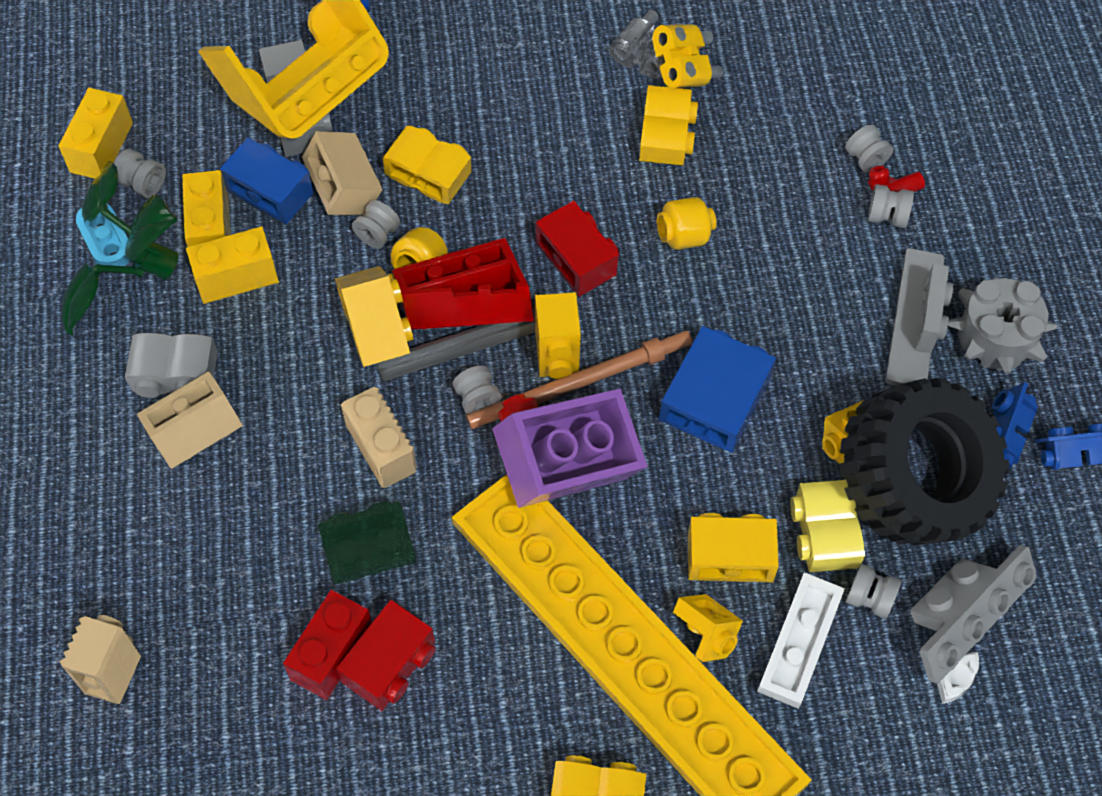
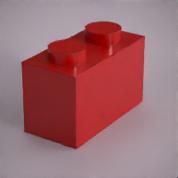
(577, 248)
(326, 643)
(387, 656)

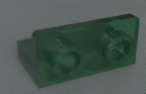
(366, 542)

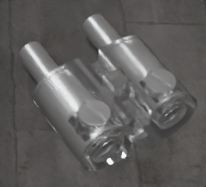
(636, 46)

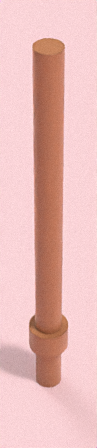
(650, 352)

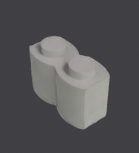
(167, 362)

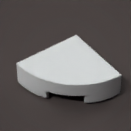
(959, 678)

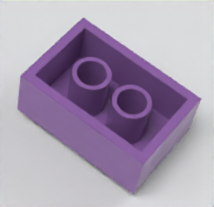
(569, 447)

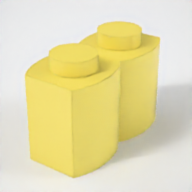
(828, 526)

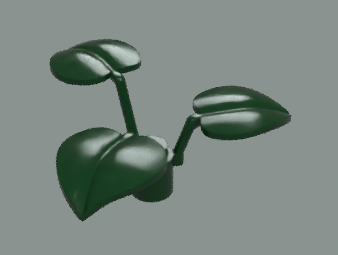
(141, 246)

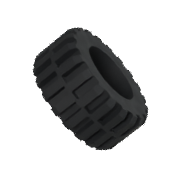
(967, 455)

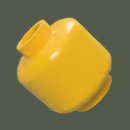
(685, 223)
(417, 246)

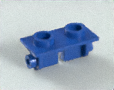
(1014, 411)
(1065, 448)

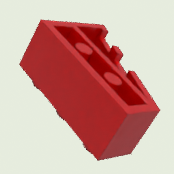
(465, 288)

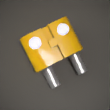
(683, 62)

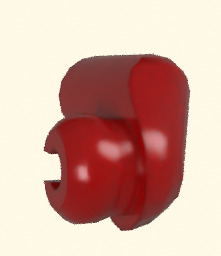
(880, 176)

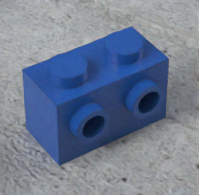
(267, 180)

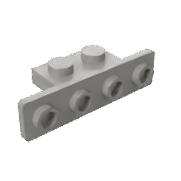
(918, 316)
(967, 606)

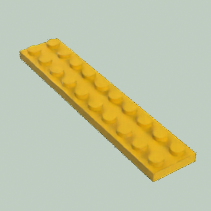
(627, 649)

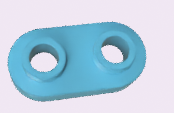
(103, 239)

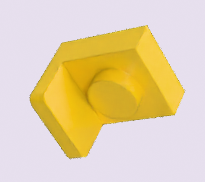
(711, 621)

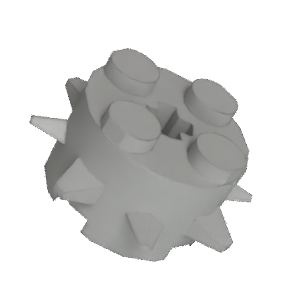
(1002, 323)

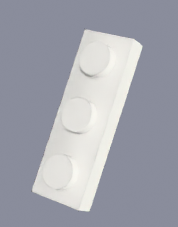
(801, 640)

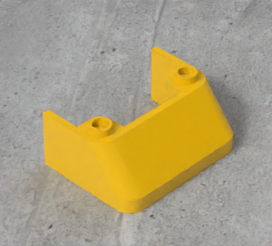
(340, 61)

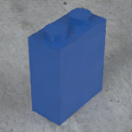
(717, 388)

